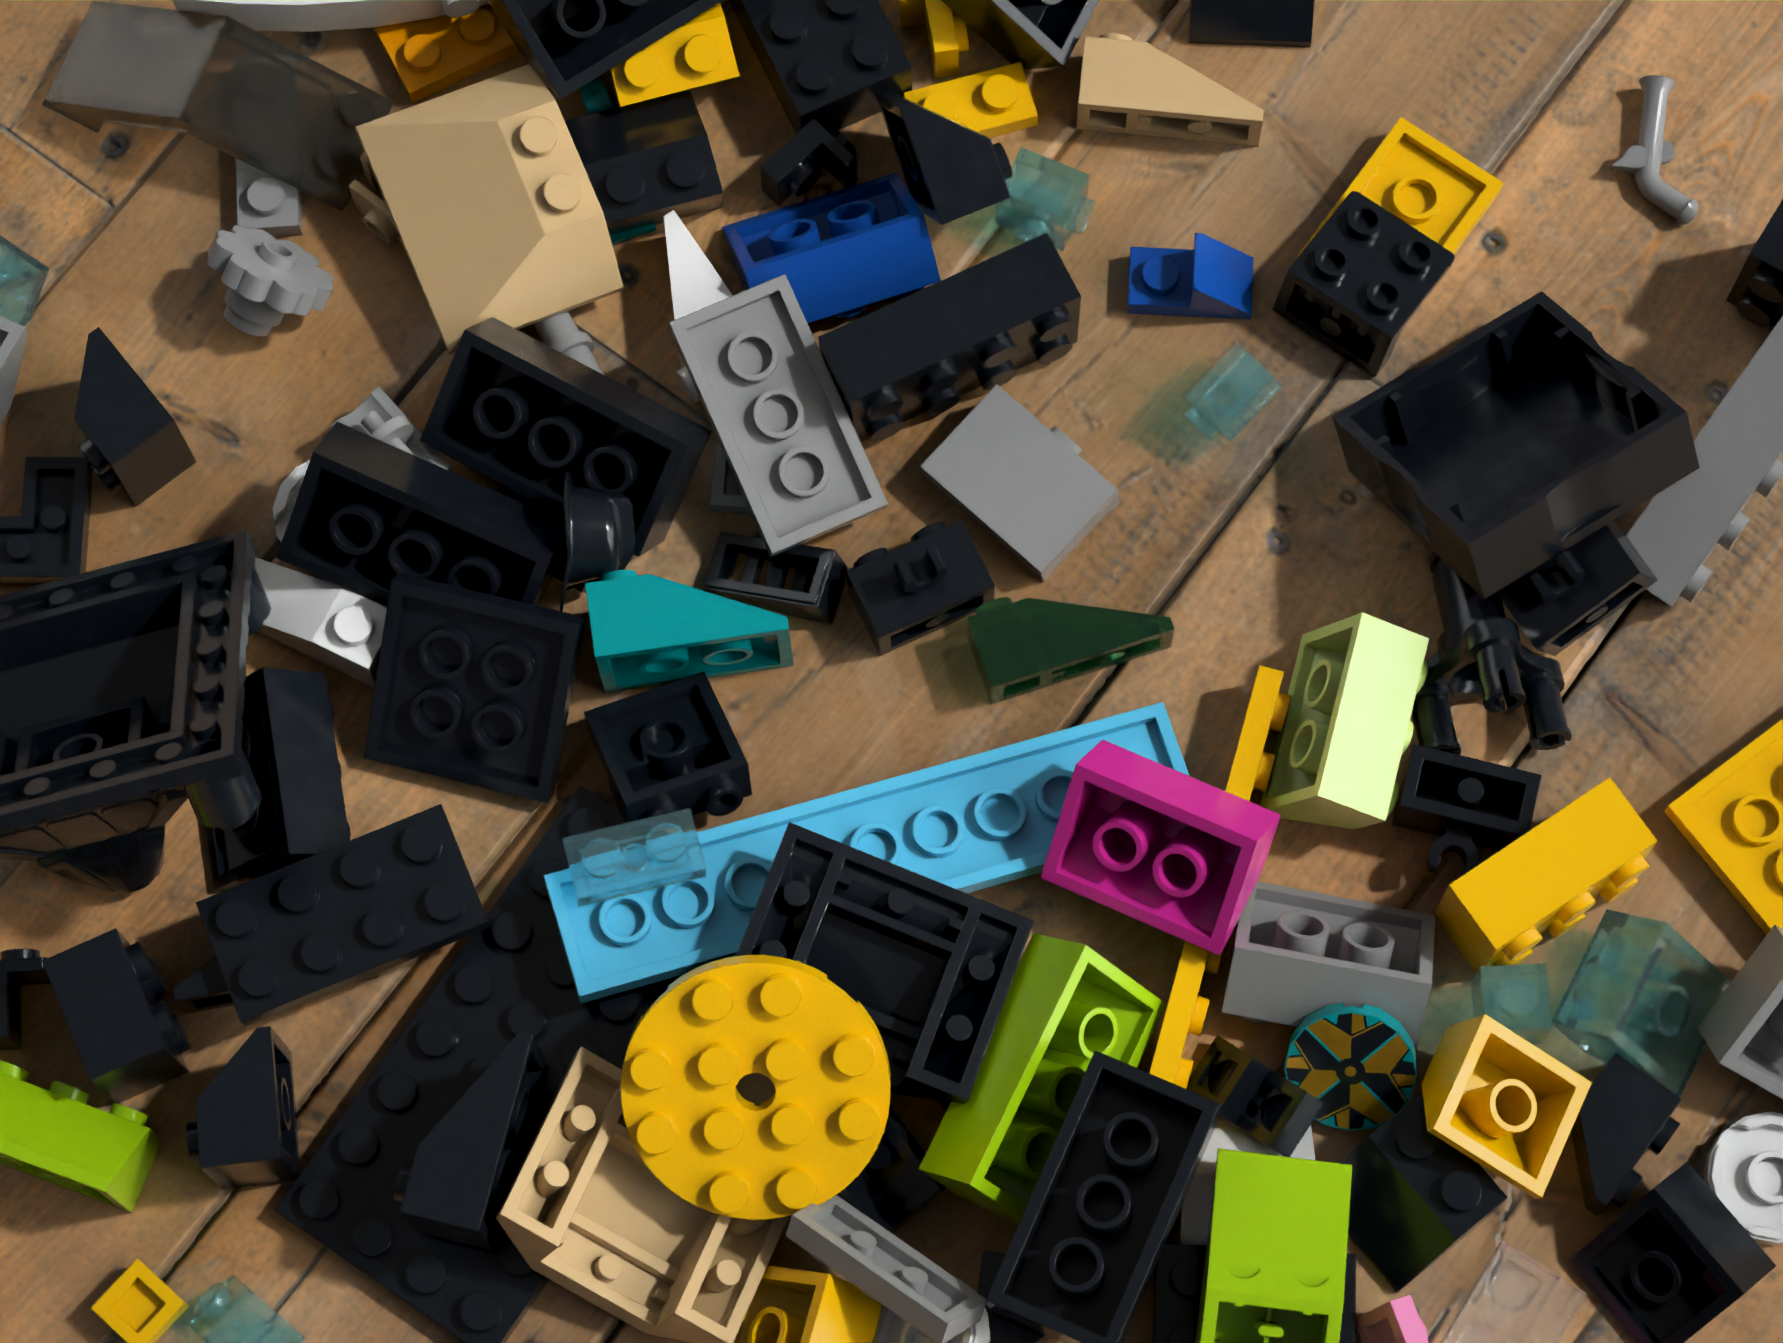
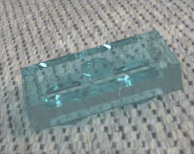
(634, 857)

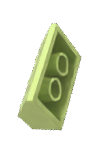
(1347, 723)

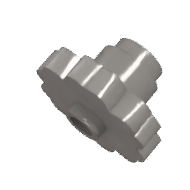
(266, 279)

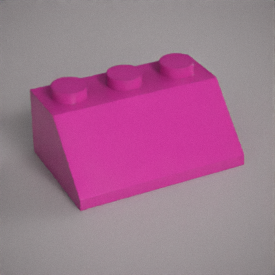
(1159, 845)

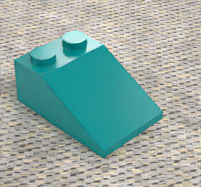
(664, 631)

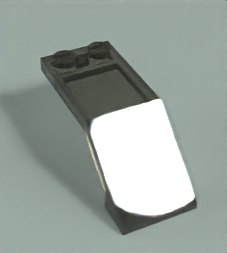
(220, 87)

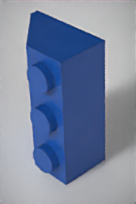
(839, 248)

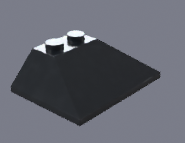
(905, 946)

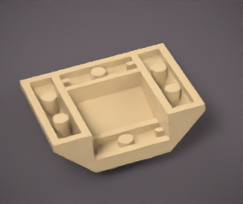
(492, 204)
(616, 1234)

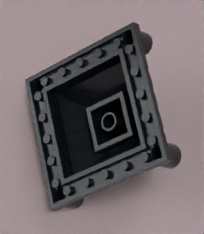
(125, 707)

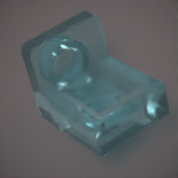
(238, 1315)

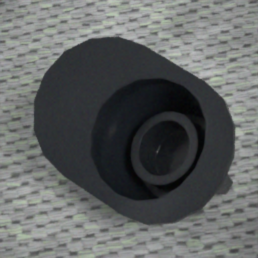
(597, 534)

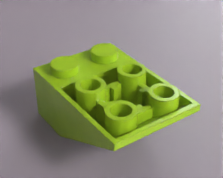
(1275, 1250)

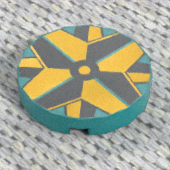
(1354, 1064)

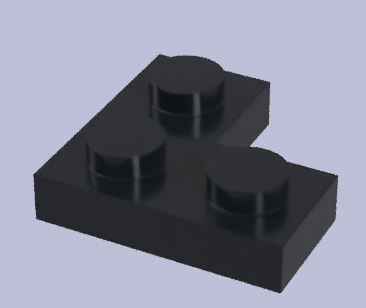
(54, 523)

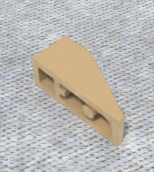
(1149, 93)

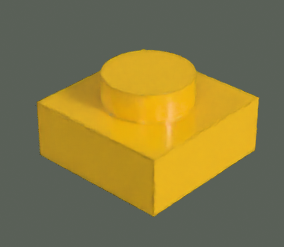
(139, 1305)

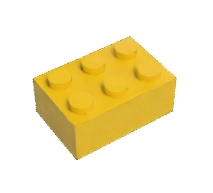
(1547, 879)

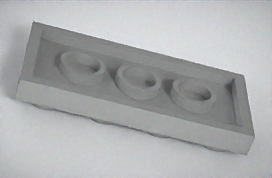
(777, 415)

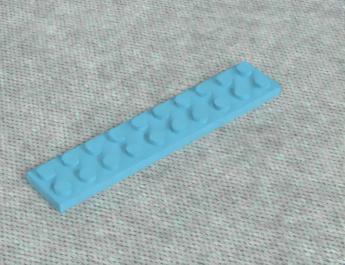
(951, 822)

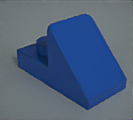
(1191, 283)

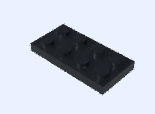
(342, 915)

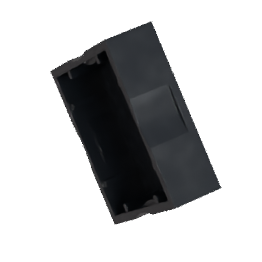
(1516, 444)

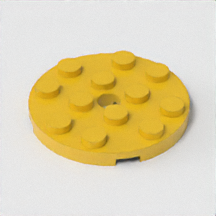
(769, 1021)

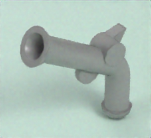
(1652, 151)

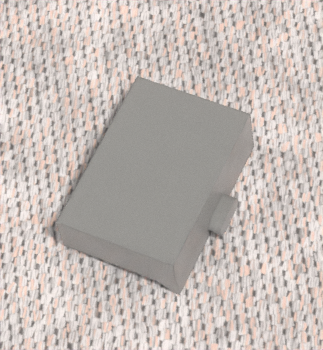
(1021, 482)

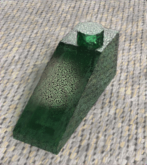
(1050, 642)

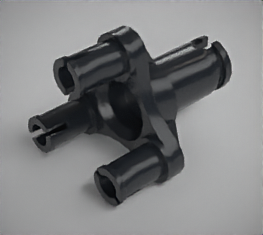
(1484, 657)

